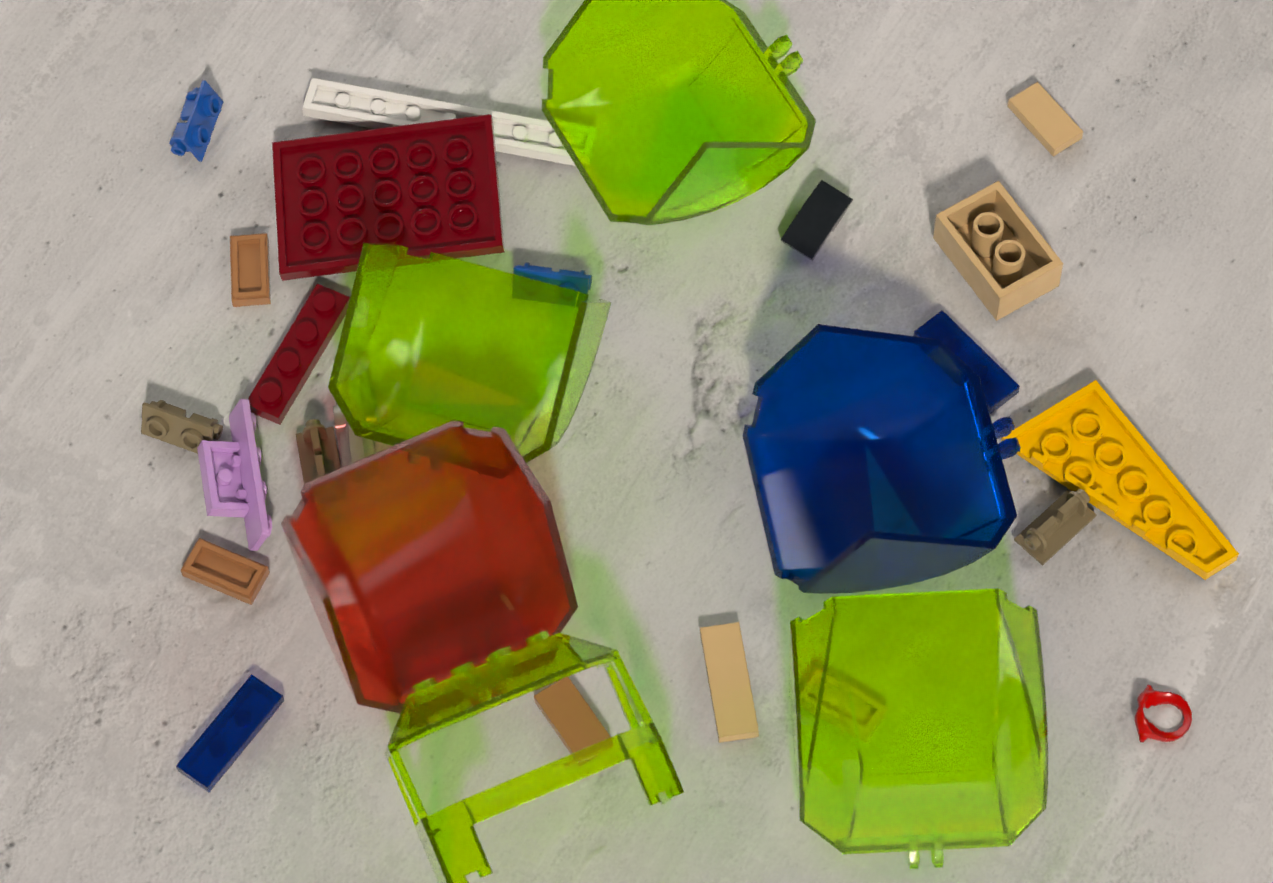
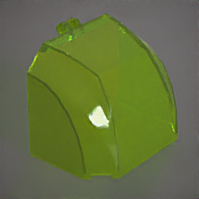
(673, 106)
(462, 346)
(919, 721)

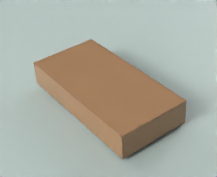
(250, 270)
(225, 571)
(570, 716)

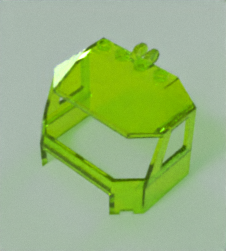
(507, 675)

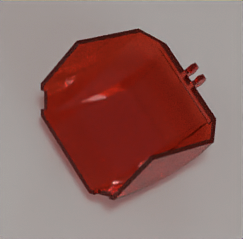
(429, 559)

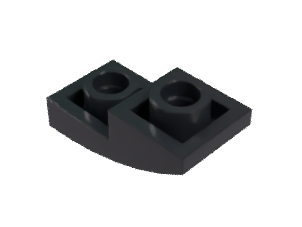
(816, 220)

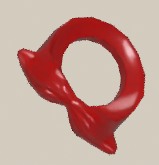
(1153, 698)

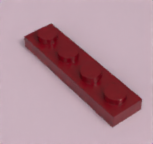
(298, 354)

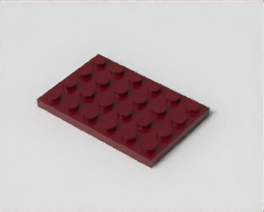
(389, 185)

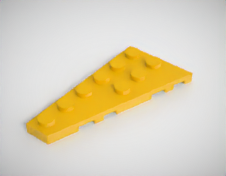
(1096, 448)

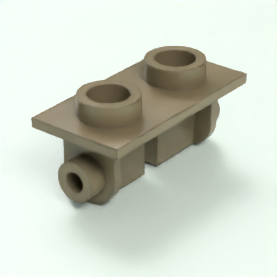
(173, 427)
(317, 450)
(1056, 525)

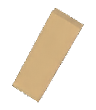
(729, 682)

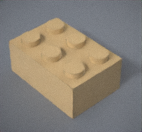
(997, 250)

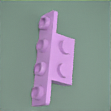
(233, 476)

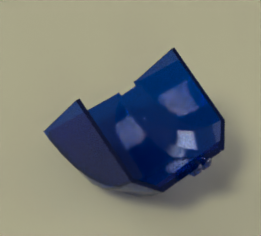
(876, 462)

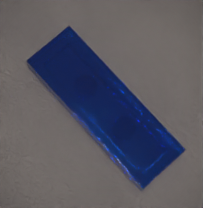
(995, 381)
(230, 733)

